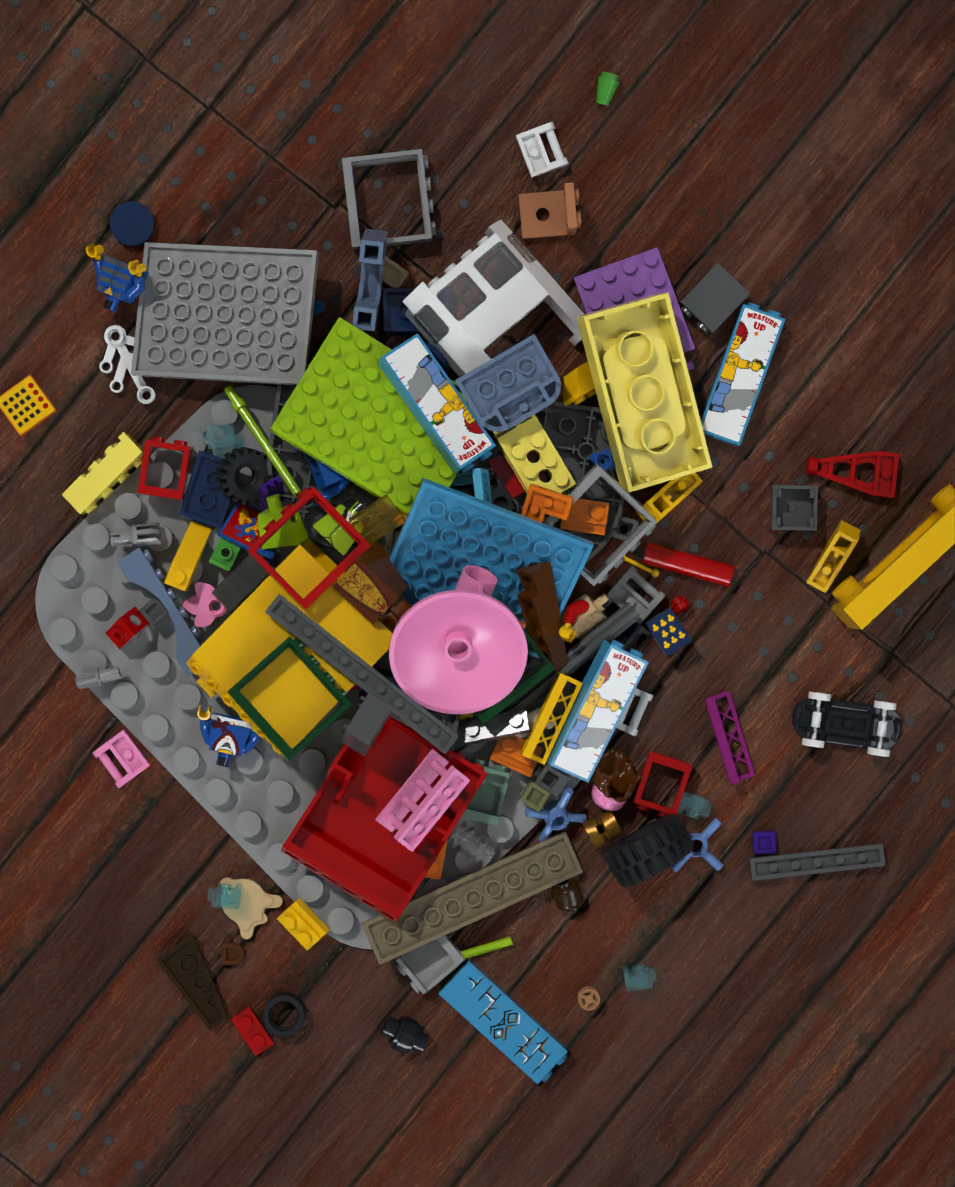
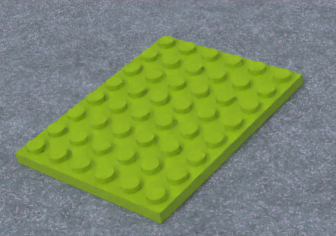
(358, 422)

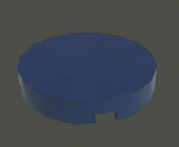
(132, 223)

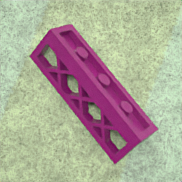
(723, 743)

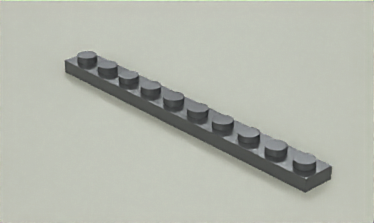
(361, 673)

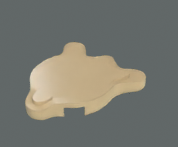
(252, 905)

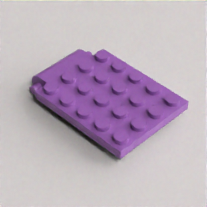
(628, 281)

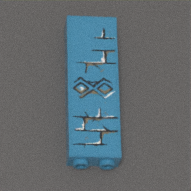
(503, 1021)

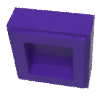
(764, 842)

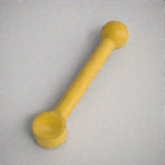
(654, 572)

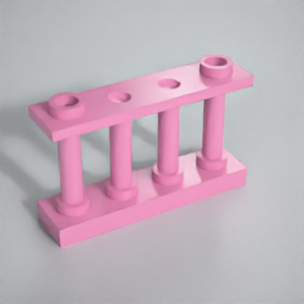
(433, 805)

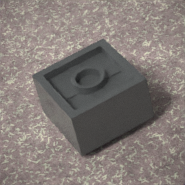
(793, 507)
(366, 724)

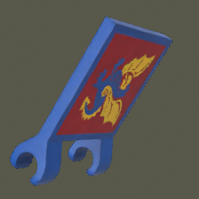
(243, 527)

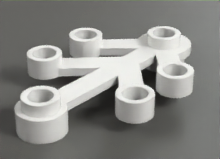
(124, 363)

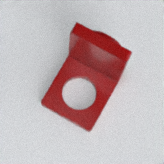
(123, 629)

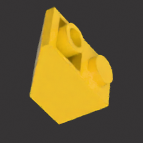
(577, 385)

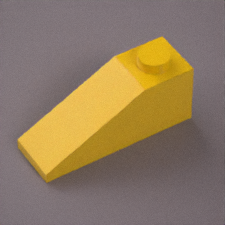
(671, 495)
(188, 556)
(834, 556)

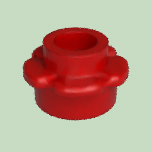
(679, 604)

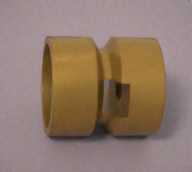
(610, 825)

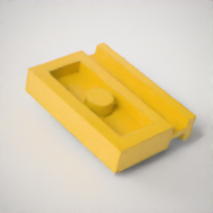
(303, 924)

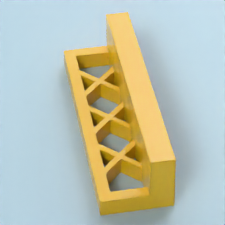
(544, 714)

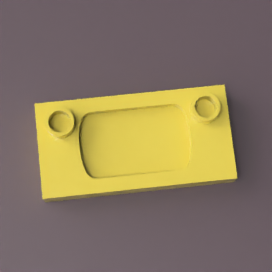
(644, 392)

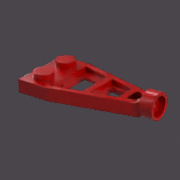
(883, 476)

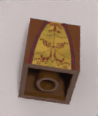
(372, 584)

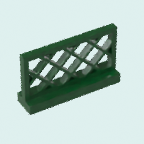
(526, 682)

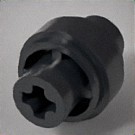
(404, 1034)

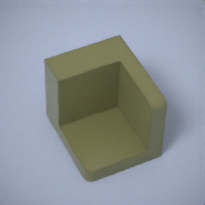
(534, 796)

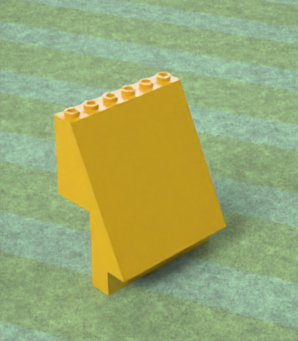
(286, 689)

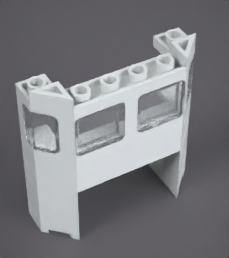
(485, 299)

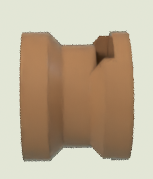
(590, 1001)

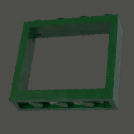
(312, 664)

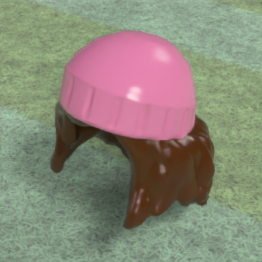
(613, 780)

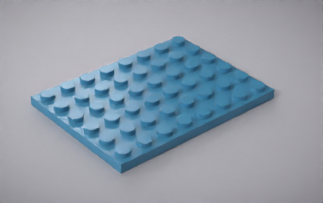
(458, 530)

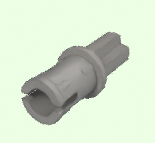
(98, 677)

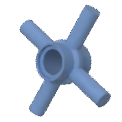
(555, 815)
(709, 857)

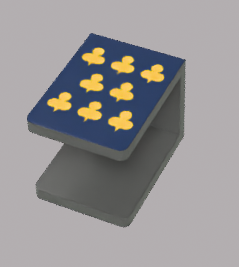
(667, 631)

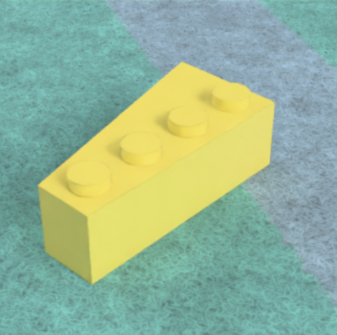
(105, 474)

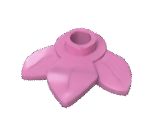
(202, 605)

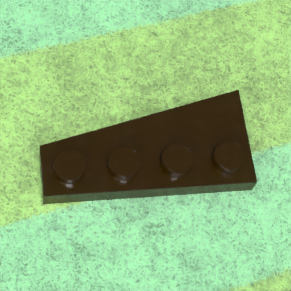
(193, 979)

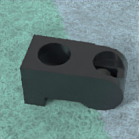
(499, 494)

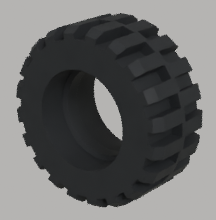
(649, 850)

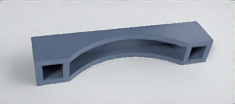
(140, 570)

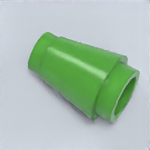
(606, 87)

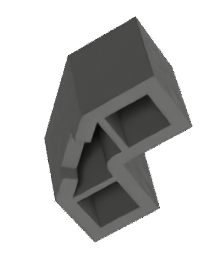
(240, 583)

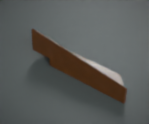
(542, 611)

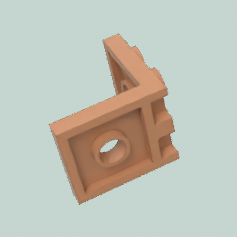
(562, 212)

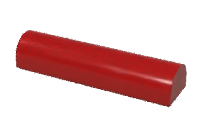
(688, 564)

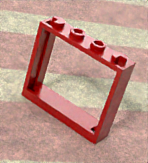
(288, 512)

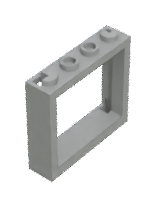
(385, 158)
(630, 543)

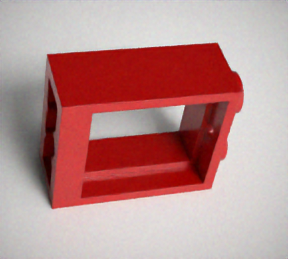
(164, 492)
(669, 762)

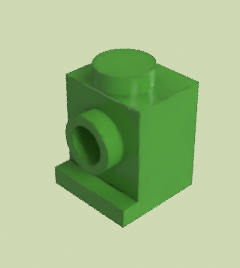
(219, 560)

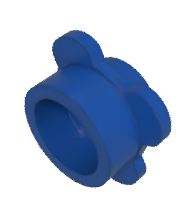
(606, 456)

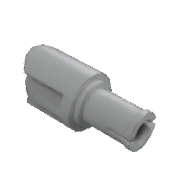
(138, 535)

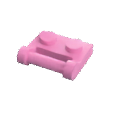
(126, 753)

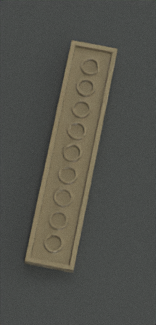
(473, 897)

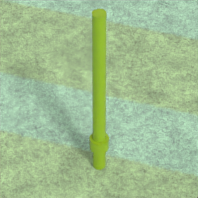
(240, 407)

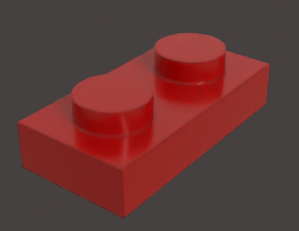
(252, 1030)

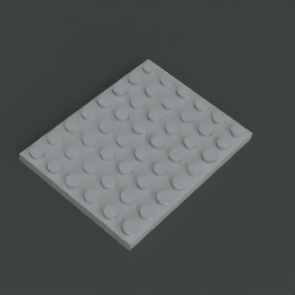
(225, 313)

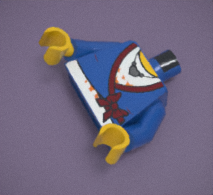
(226, 735)

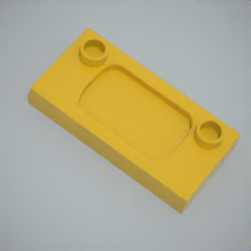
(866, 599)

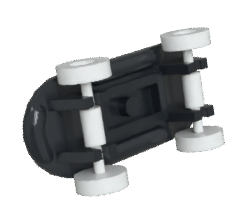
(847, 723)

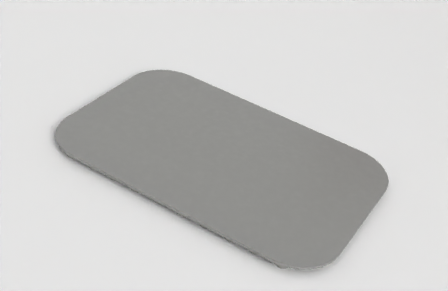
(261, 791)

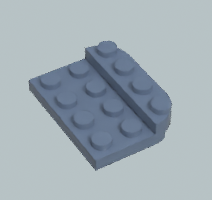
(511, 386)

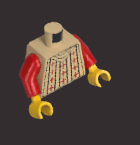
(583, 617)

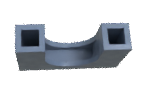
(371, 279)

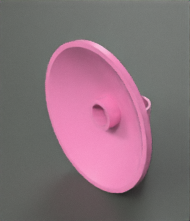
(459, 647)

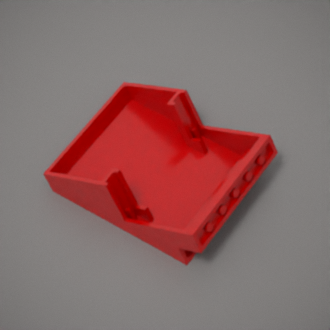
(347, 844)

